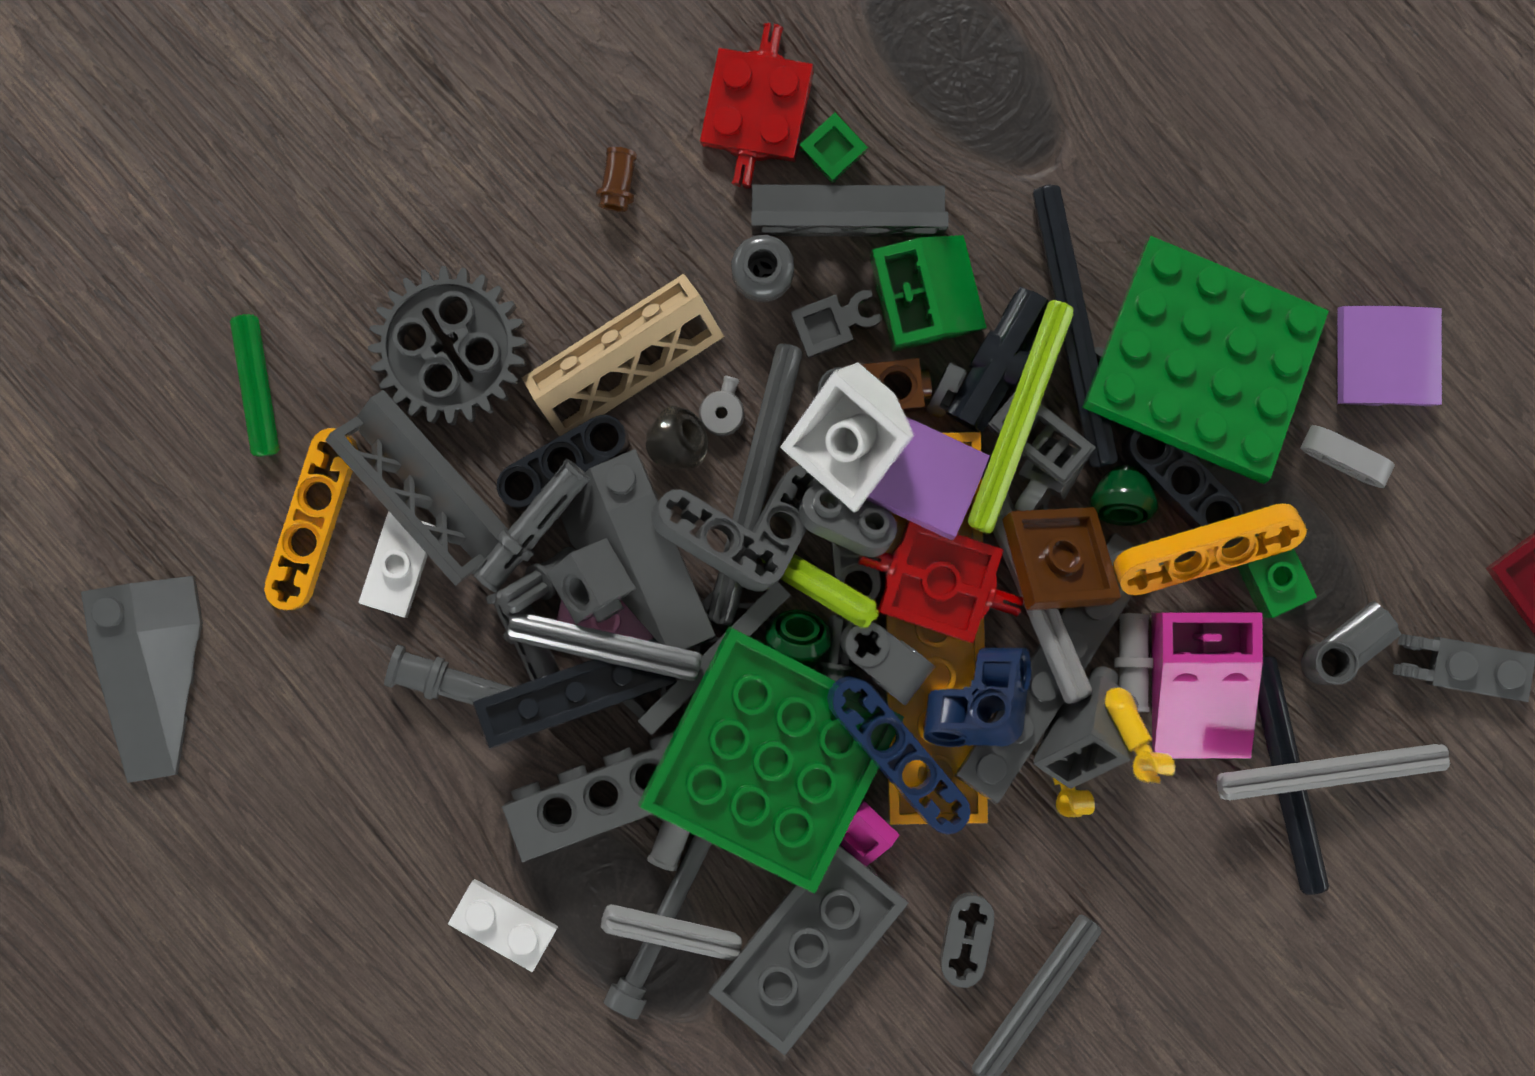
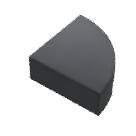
(945, 390)

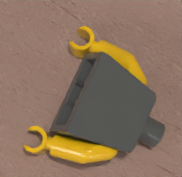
(1095, 738)

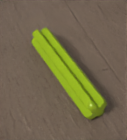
(830, 592)

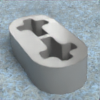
(1347, 456)

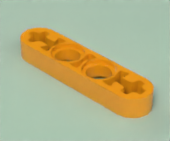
(303, 516)
(1208, 543)

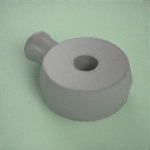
(722, 399)

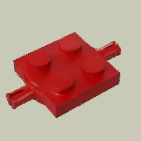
(757, 105)
(941, 582)

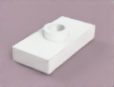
(394, 570)

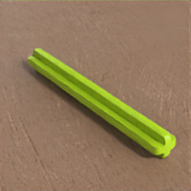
(1020, 416)

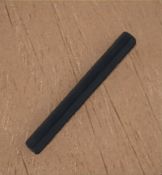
(1295, 804)

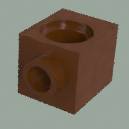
(918, 380)

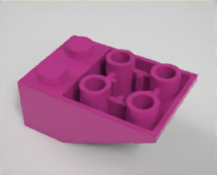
(1205, 683)

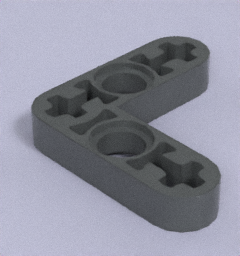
(758, 542)

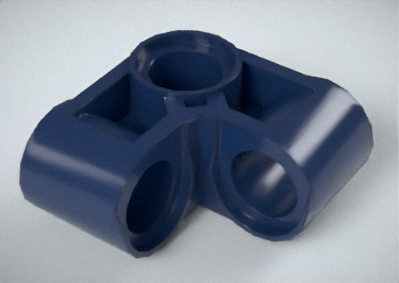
(962, 715)

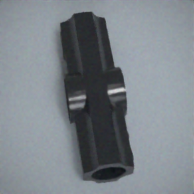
(999, 361)

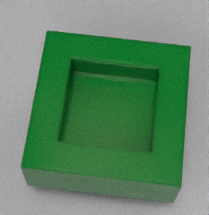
(833, 148)

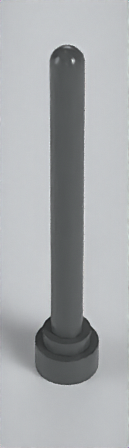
(628, 994)

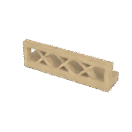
(619, 342)

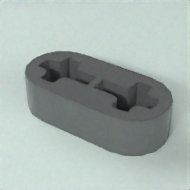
(978, 941)

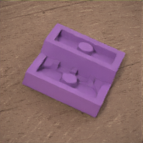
(1389, 355)
(931, 481)

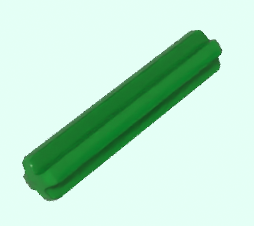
(254, 385)

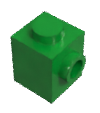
(1277, 583)

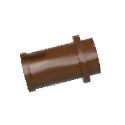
(617, 180)

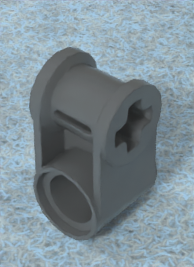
(890, 663)

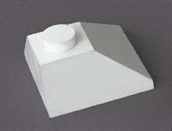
(850, 434)

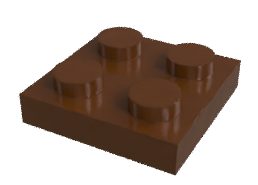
(1061, 558)

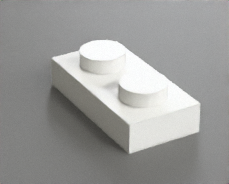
(503, 925)

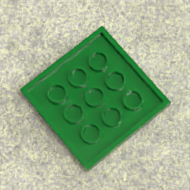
(1206, 360)
(765, 763)

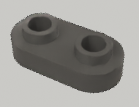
(845, 526)

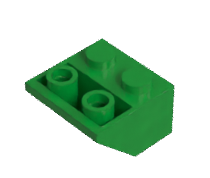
(926, 291)

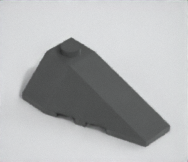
(619, 508)

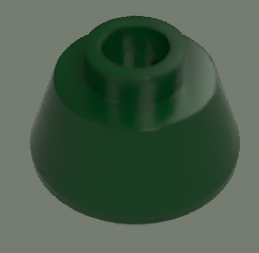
(1124, 497)
(799, 636)

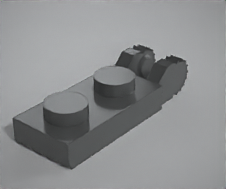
(1471, 667)

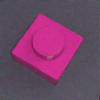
(868, 835)

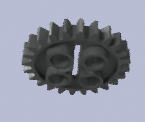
(483, 323)

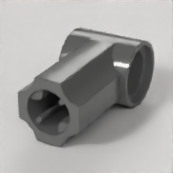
(1352, 644)

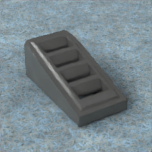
(1052, 424)

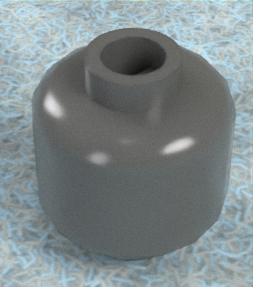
(761, 251)

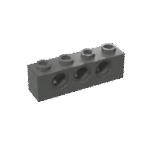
(539, 834)

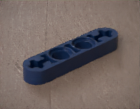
(895, 758)

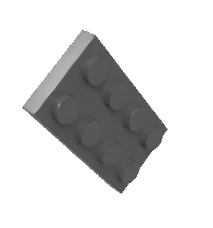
(808, 950)

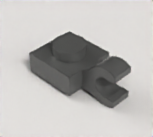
(1040, 484)

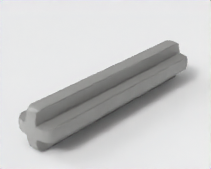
(671, 932)

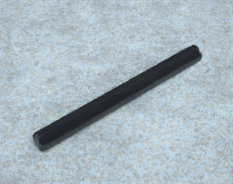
(1078, 339)

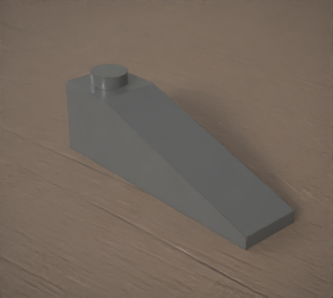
(144, 660)

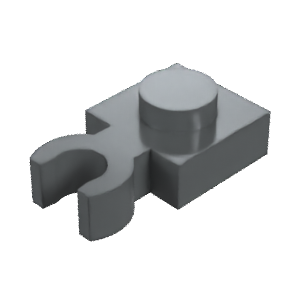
(827, 324)

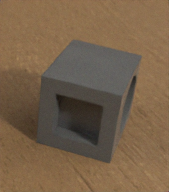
(592, 582)

